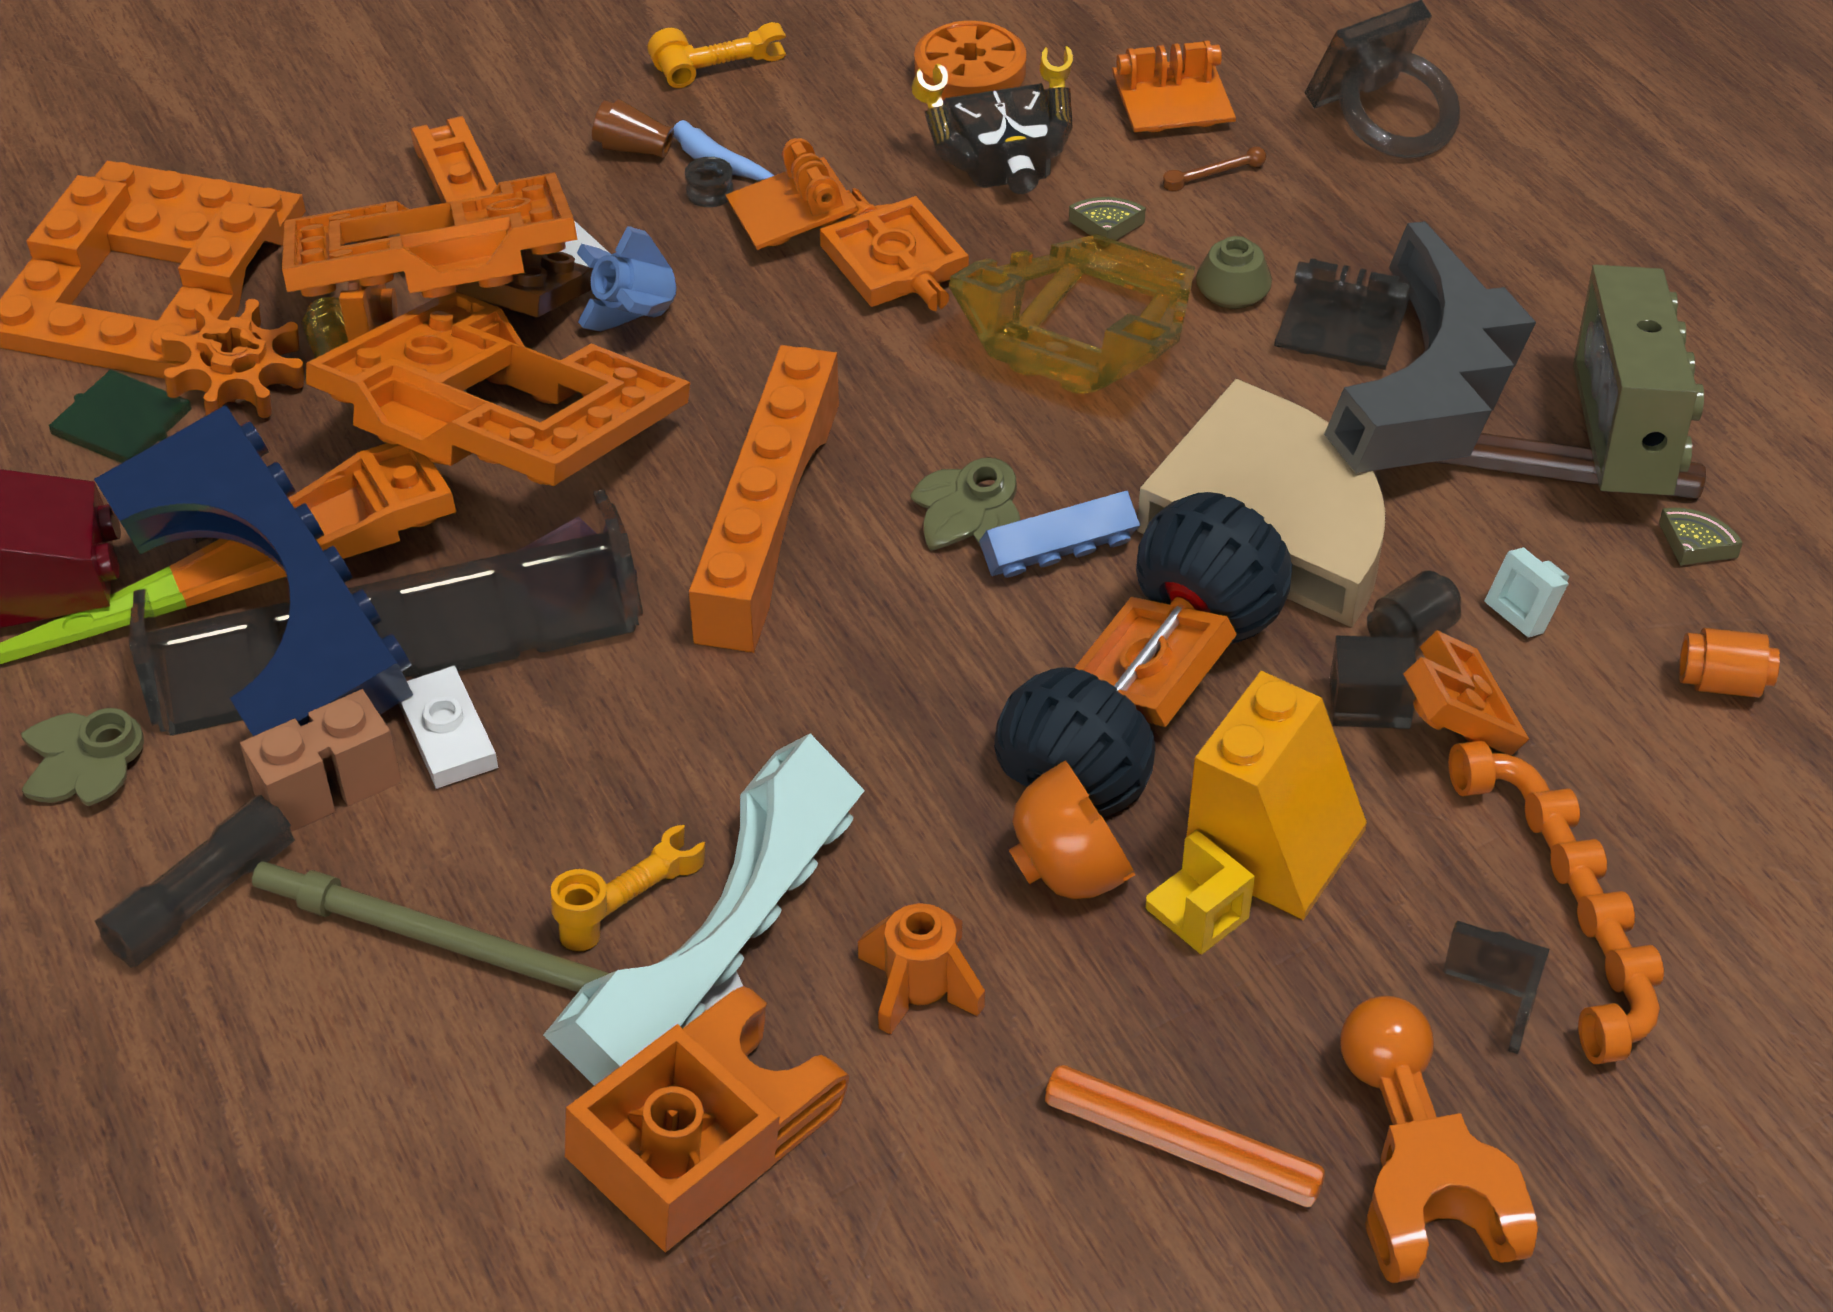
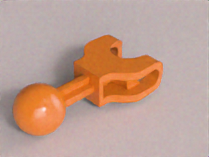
(1427, 1160)

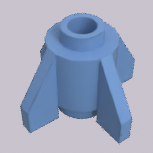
(628, 282)

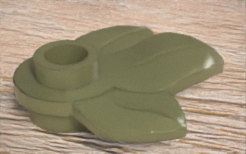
(962, 507)
(82, 755)

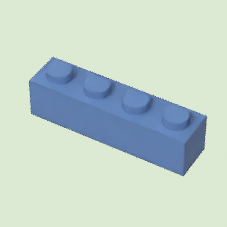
(1059, 533)

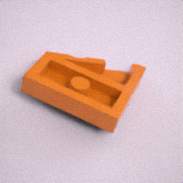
(366, 307)

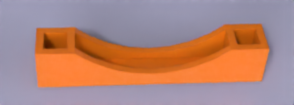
(743, 549)

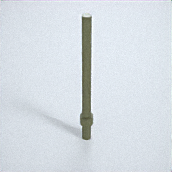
(324, 895)

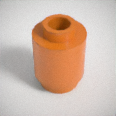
(1728, 662)

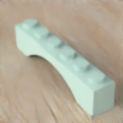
(784, 820)

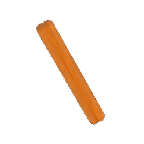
(1185, 1136)

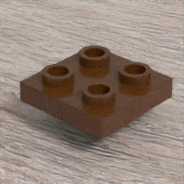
(545, 285)

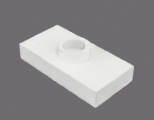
(447, 728)

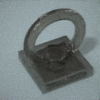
(1370, 57)

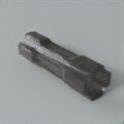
(157, 910)

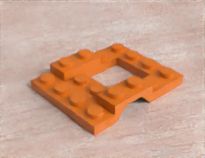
(147, 213)
(436, 242)
(414, 374)

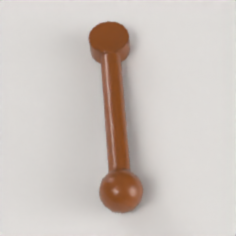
(1174, 179)

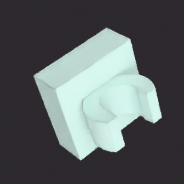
(1527, 591)

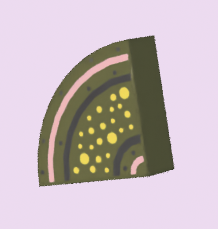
(1107, 216)
(1698, 536)

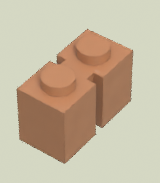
(292, 760)

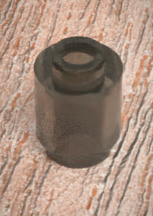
(1416, 609)

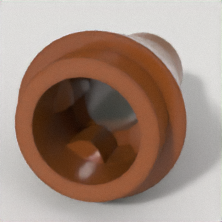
(630, 130)

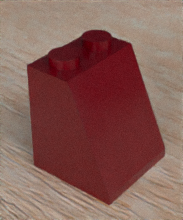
(54, 547)

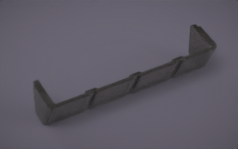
(439, 616)

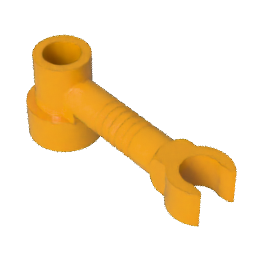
(680, 60)
(583, 898)

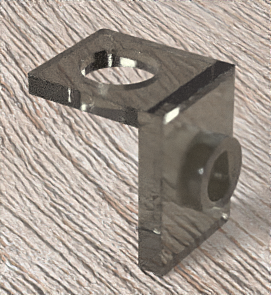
(1501, 964)

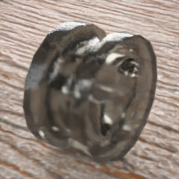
(708, 181)

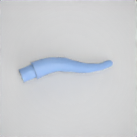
(700, 145)

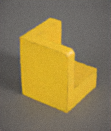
(1205, 896)

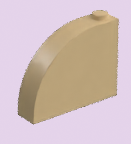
(1295, 478)

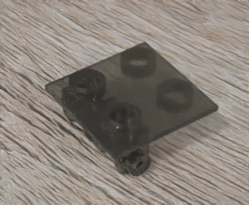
(1343, 317)

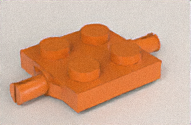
(894, 251)

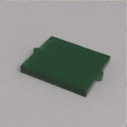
(119, 417)

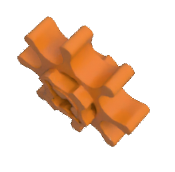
(232, 359)

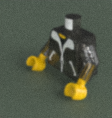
(1002, 132)

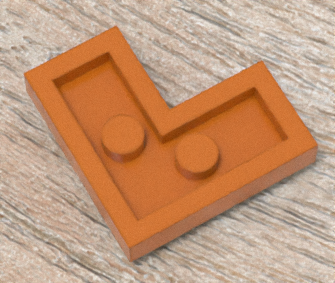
(1461, 694)

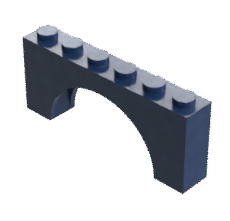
(217, 486)

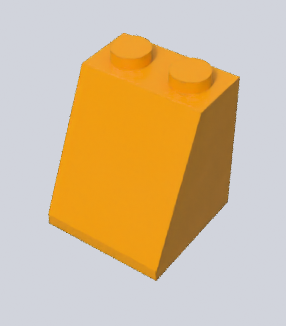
(1278, 794)

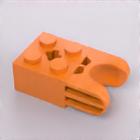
(696, 1119)

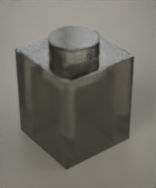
(1370, 682)

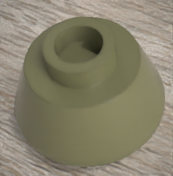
(1234, 273)

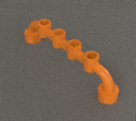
(1603, 1029)

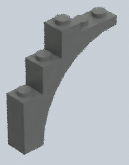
(1449, 391)

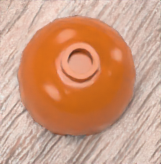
(1066, 838)

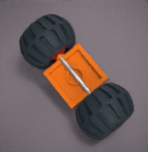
(1209, 583)

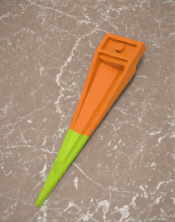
(355, 505)

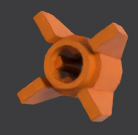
(920, 962)

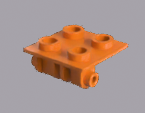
(1174, 92)
(793, 200)

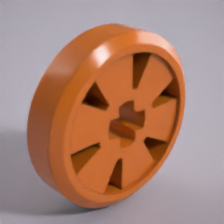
(975, 56)

